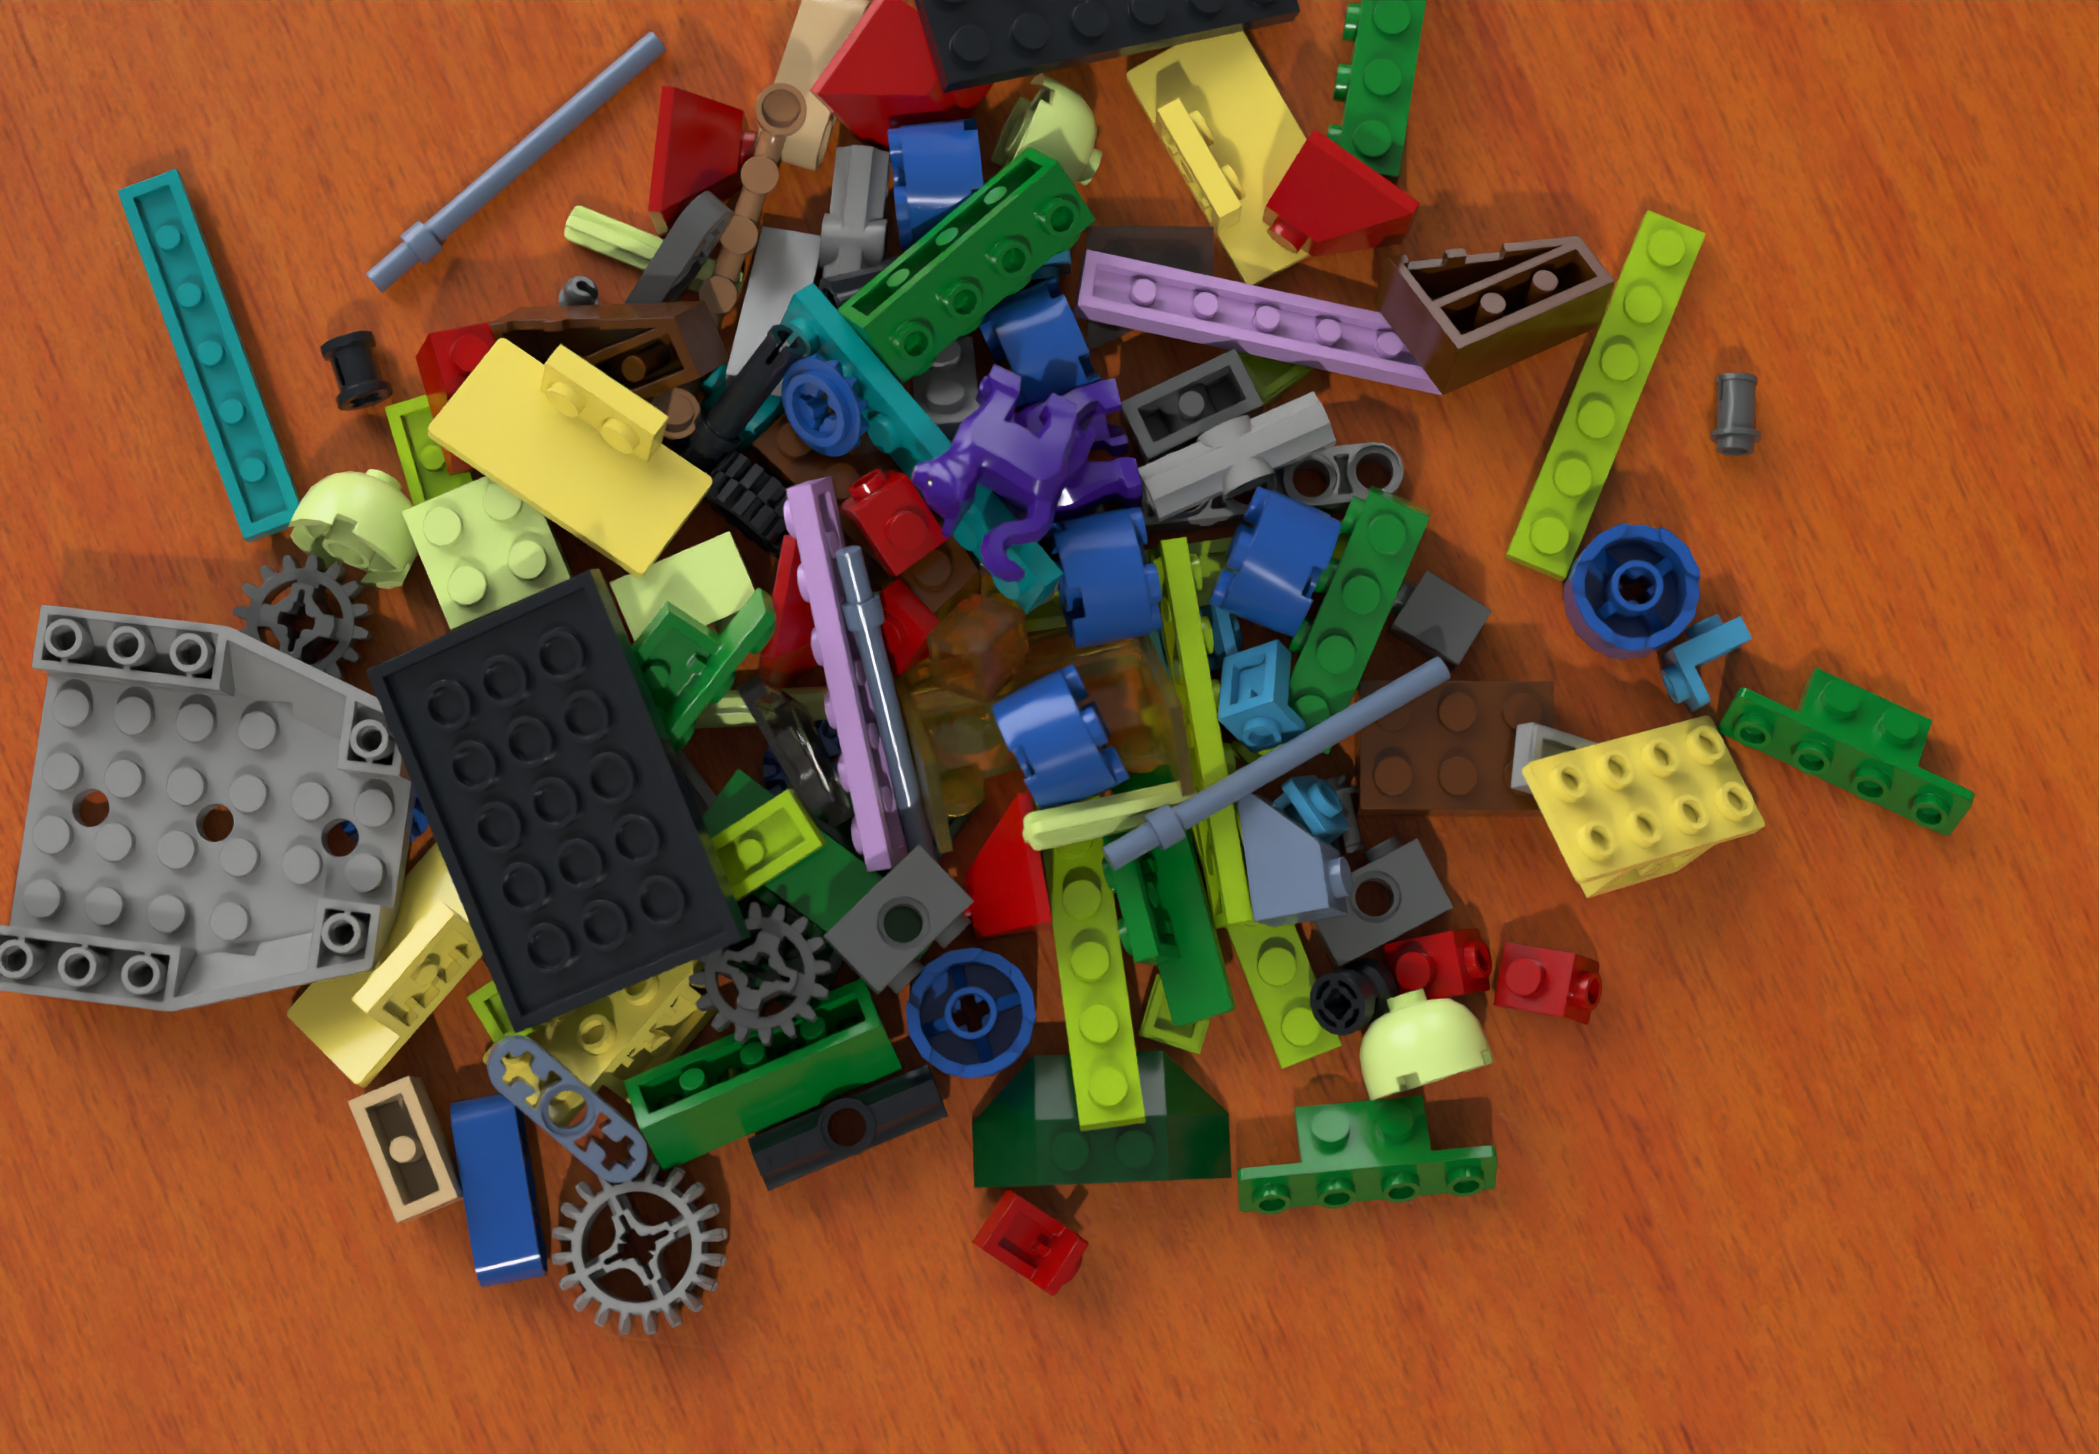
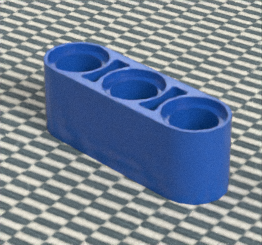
(498, 1190)

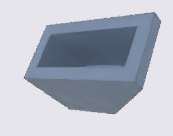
(1289, 868)

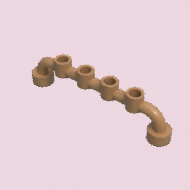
(780, 114)

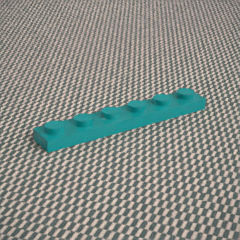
(211, 354)
(911, 437)

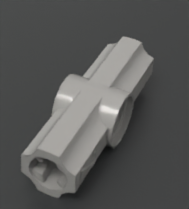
(855, 229)
(1236, 456)

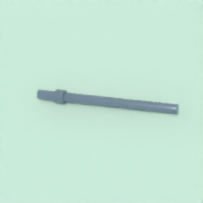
(423, 241)
(864, 615)
(1168, 825)

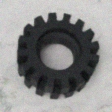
(749, 501)

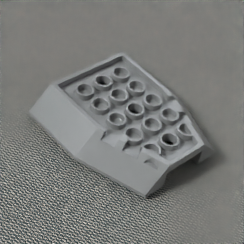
(168, 730)

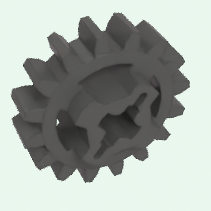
(309, 599)
(751, 1002)

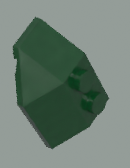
(1036, 1140)

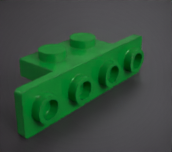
(693, 665)
(1853, 744)
(1171, 920)
(1365, 1155)

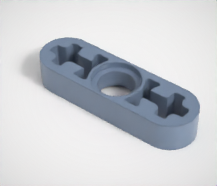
(592, 1153)

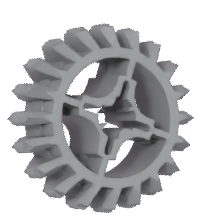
(654, 1272)

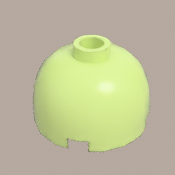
(1054, 124)
(358, 523)
(1420, 1044)

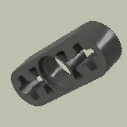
(683, 251)

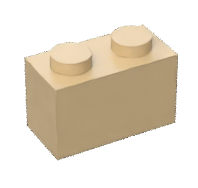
(407, 1148)

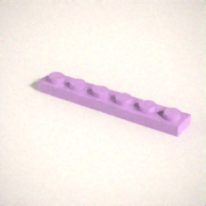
(1245, 319)
(862, 767)

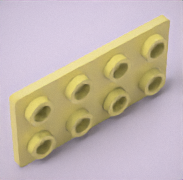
(1226, 139)
(574, 451)
(1642, 803)
(373, 1013)
(616, 1038)

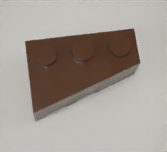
(1492, 309)
(635, 343)

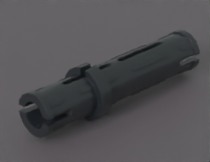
(721, 426)

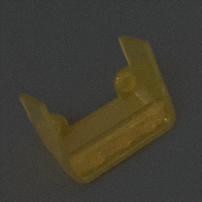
(960, 743)

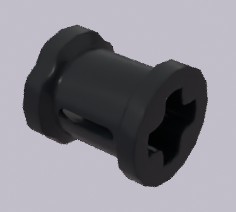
(356, 370)

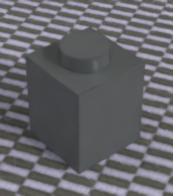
(1437, 619)

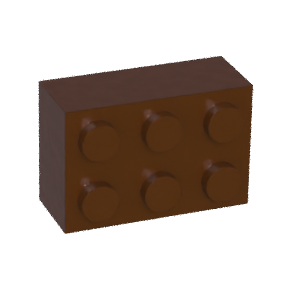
(1448, 750)

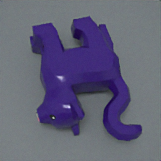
(1009, 460)
(1097, 480)

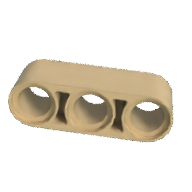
(813, 42)

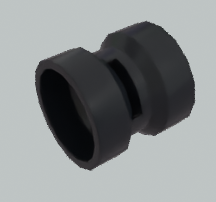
(1352, 996)

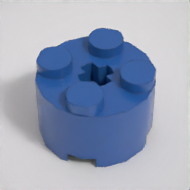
(932, 173)
(1039, 341)
(1632, 554)
(1275, 562)
(1105, 581)
(1059, 740)
(938, 997)

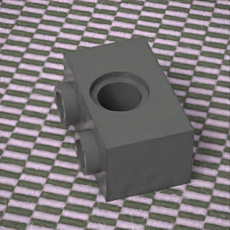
(1187, 406)
(915, 884)
(1413, 895)

